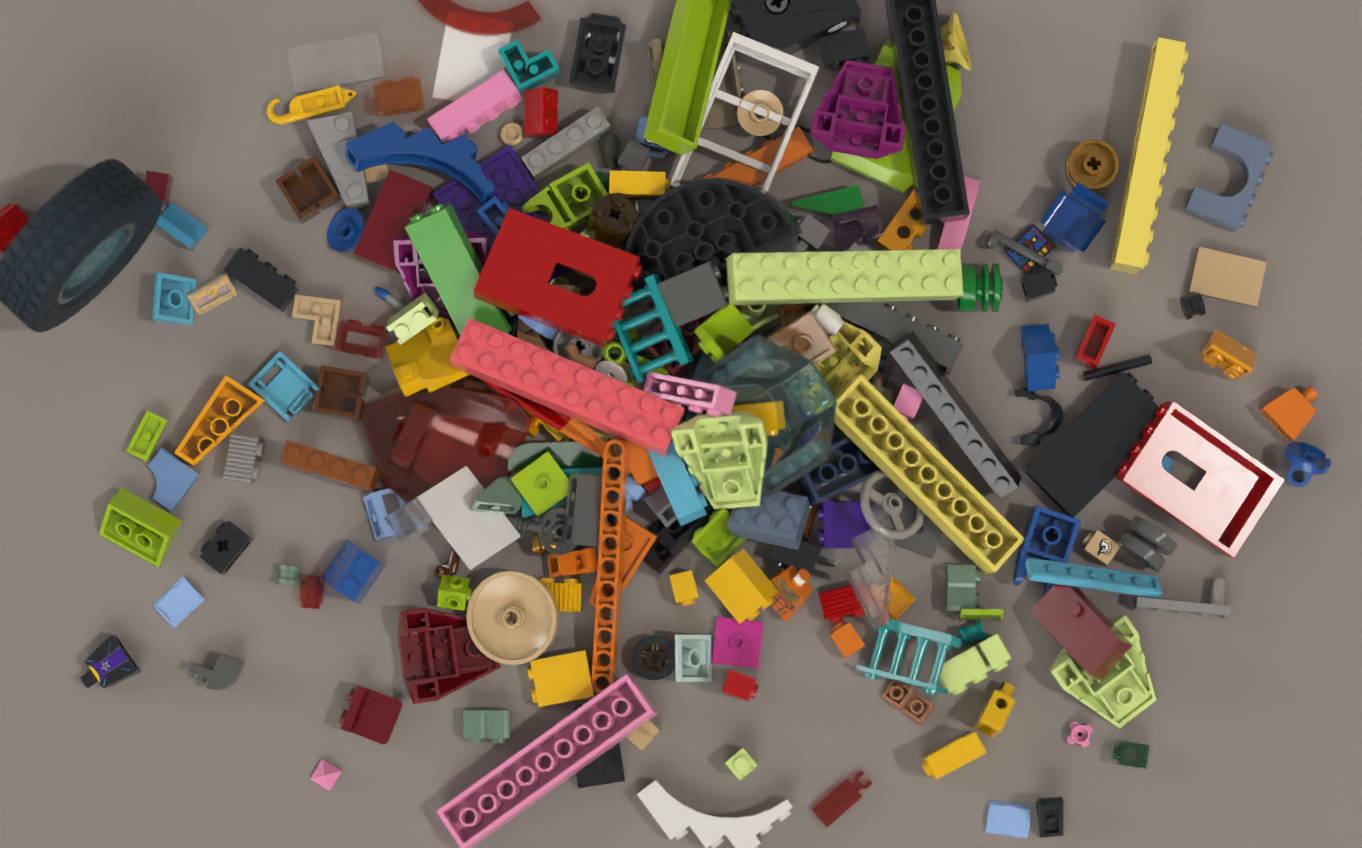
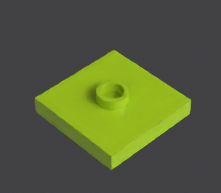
(542, 483)

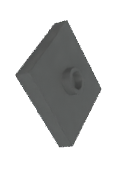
(927, 536)

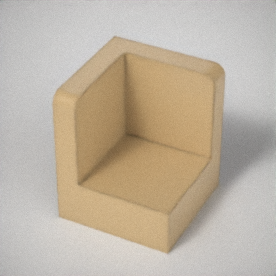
(643, 735)

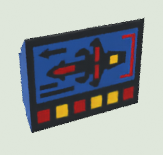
(1035, 240)

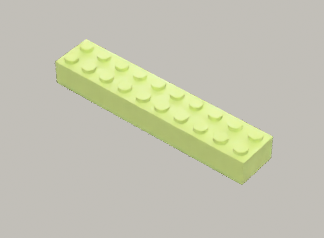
(844, 276)

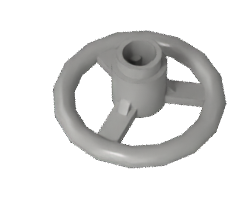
(886, 508)

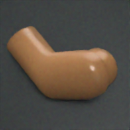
(574, 355)

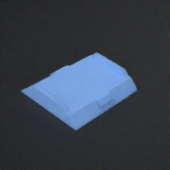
(178, 602)
(1008, 818)

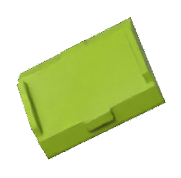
(981, 614)

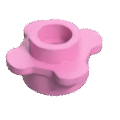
(1074, 738)

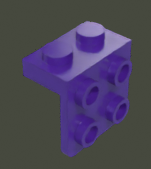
(840, 523)

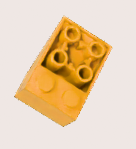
(1228, 355)

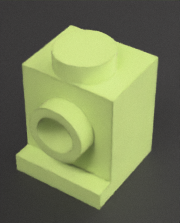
(741, 764)

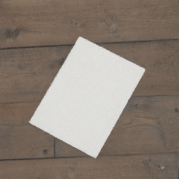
(467, 62)
(470, 533)

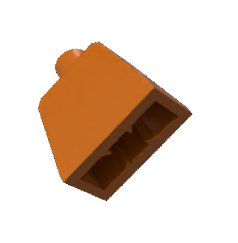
(1291, 411)

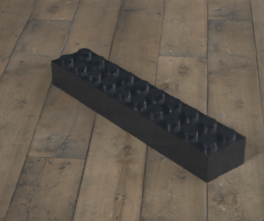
(927, 111)

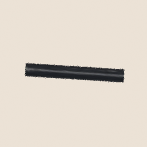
(1116, 368)

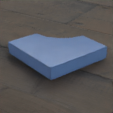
(172, 479)

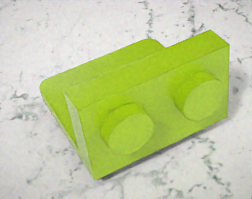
(723, 332)
(716, 540)

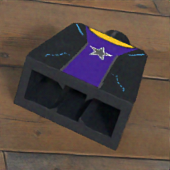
(109, 664)

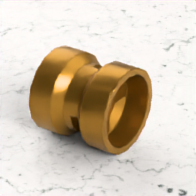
(537, 546)

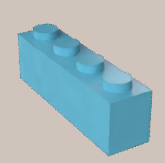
(679, 486)

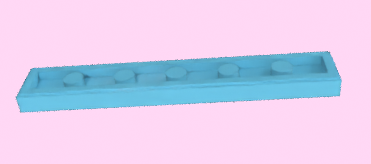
(1093, 578)

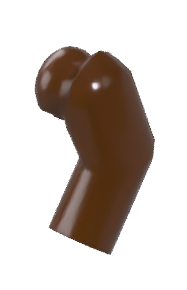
(450, 567)

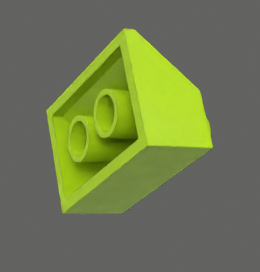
(139, 527)

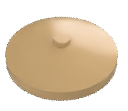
(512, 617)

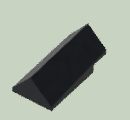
(672, 540)

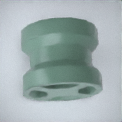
(289, 575)

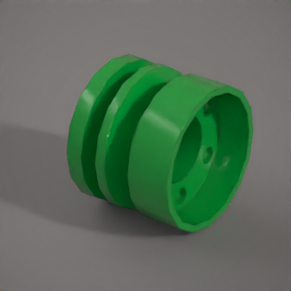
(980, 288)

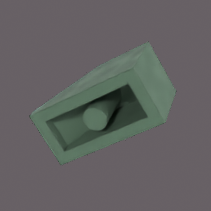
(499, 497)

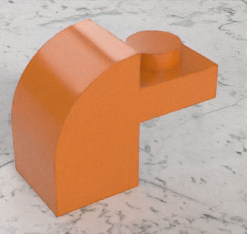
(572, 563)

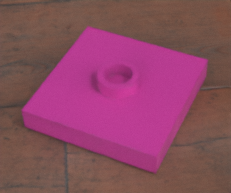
(737, 643)

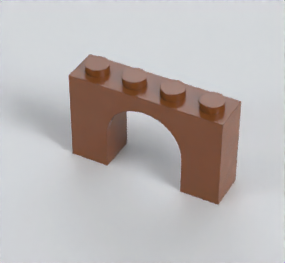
(330, 466)

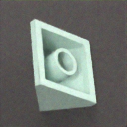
(693, 658)

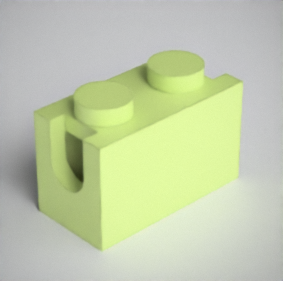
(413, 318)

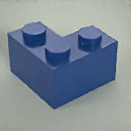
(1040, 357)

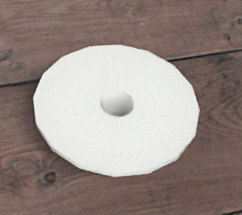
(612, 370)

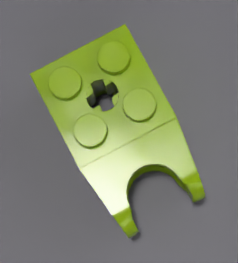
(559, 198)

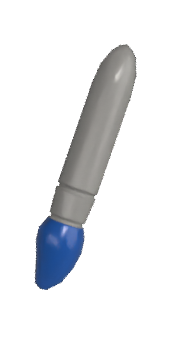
(392, 300)

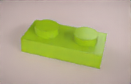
(147, 436)

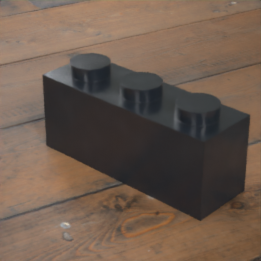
(262, 278)

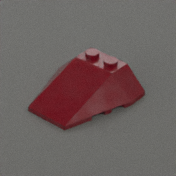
(438, 654)

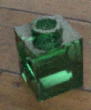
(1141, 754)

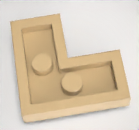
(324, 313)

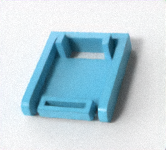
(287, 390)

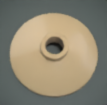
(749, 120)

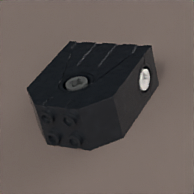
(792, 23)

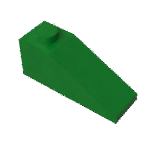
(831, 202)

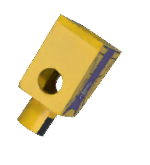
(993, 718)

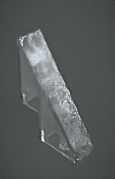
(873, 578)

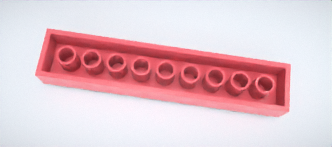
(566, 387)

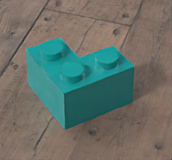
(528, 72)

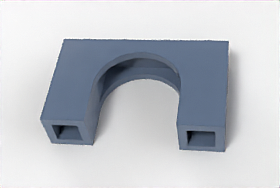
(1252, 156)

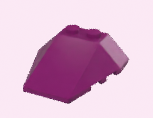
(861, 113)
(416, 276)

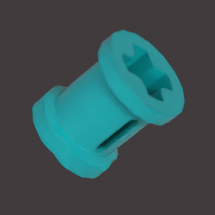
(972, 633)

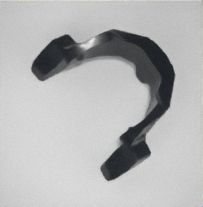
(1056, 413)

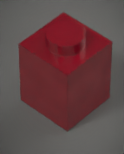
(160, 184)

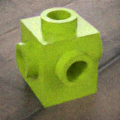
(454, 592)

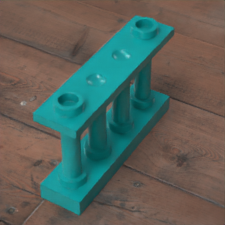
(670, 332)
(924, 637)

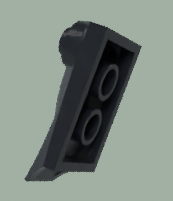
(597, 53)
(604, 769)

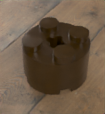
(612, 220)

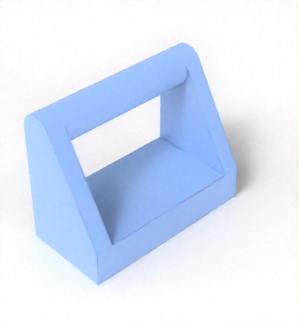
(377, 513)

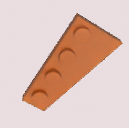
(636, 545)

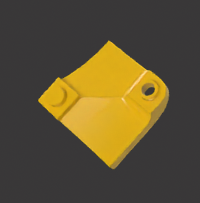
(426, 358)

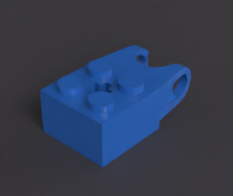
(1036, 543)

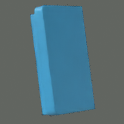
(182, 226)

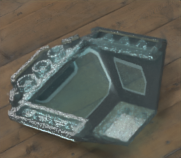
(770, 373)

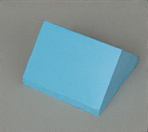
(170, 301)

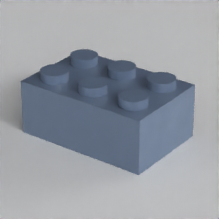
(775, 521)

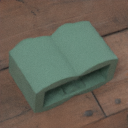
(961, 587)
(486, 724)

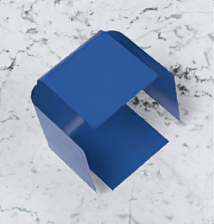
(1075, 218)

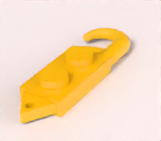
(313, 104)

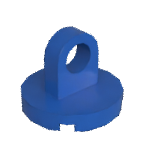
(1308, 460)

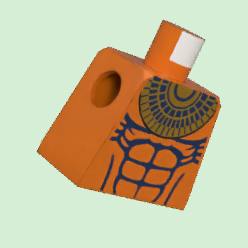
(792, 589)

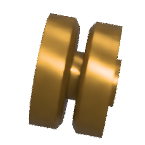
(1099, 155)

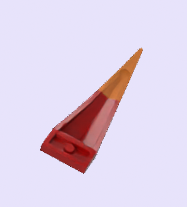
(567, 425)

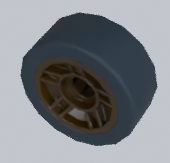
(650, 646)

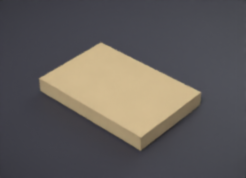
(1227, 277)

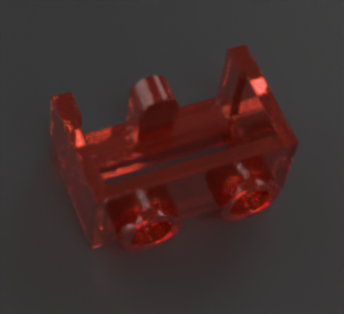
(361, 350)

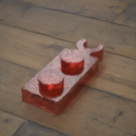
(840, 800)

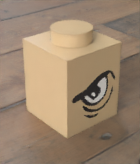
(1100, 547)

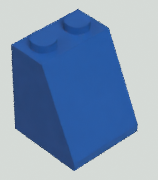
(353, 572)

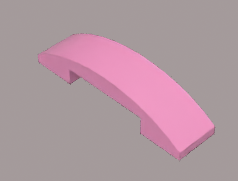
(955, 231)

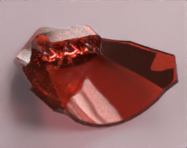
(434, 435)

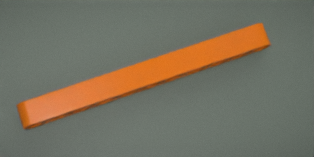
(615, 555)

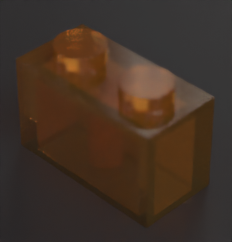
(399, 96)

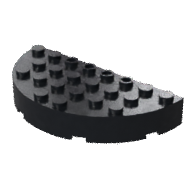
(703, 224)

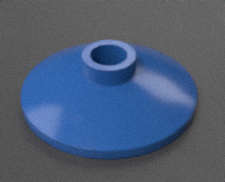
(345, 230)

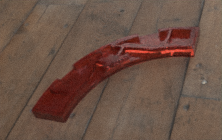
(481, 22)

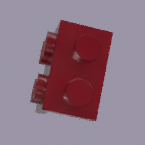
(370, 714)

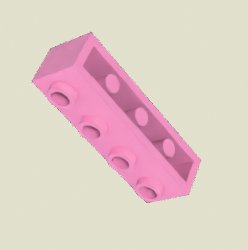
(475, 108)
(691, 393)

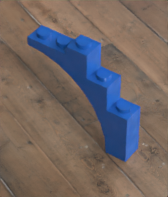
(390, 146)

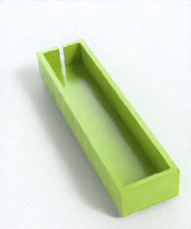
(686, 74)

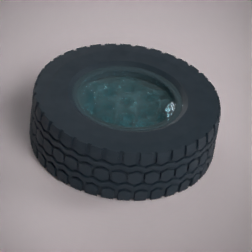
(77, 244)

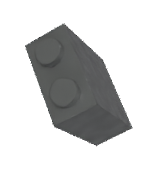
(694, 293)

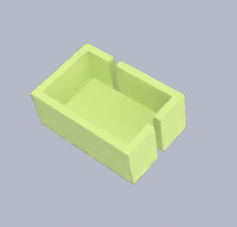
(974, 664)

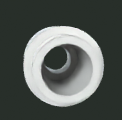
(827, 318)

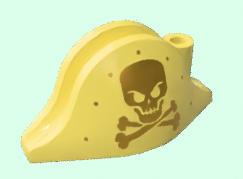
(954, 43)

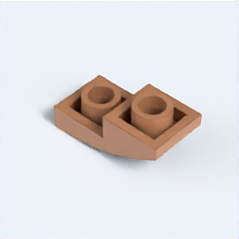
(908, 701)

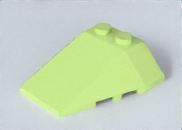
(725, 456)
(1121, 692)

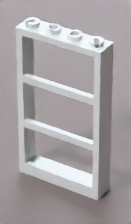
(772, 57)

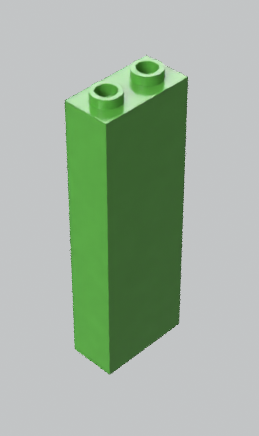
(453, 267)

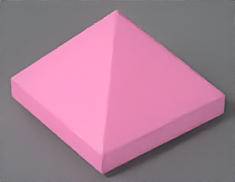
(326, 775)

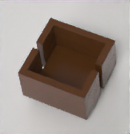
(308, 191)
(341, 393)

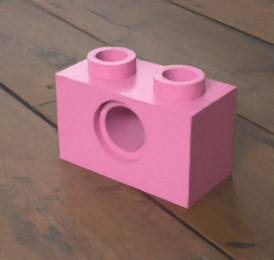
(908, 402)

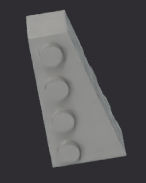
(332, 136)

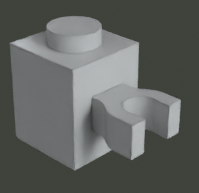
(813, 234)

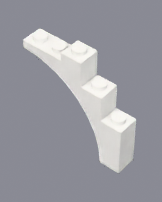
(676, 817)

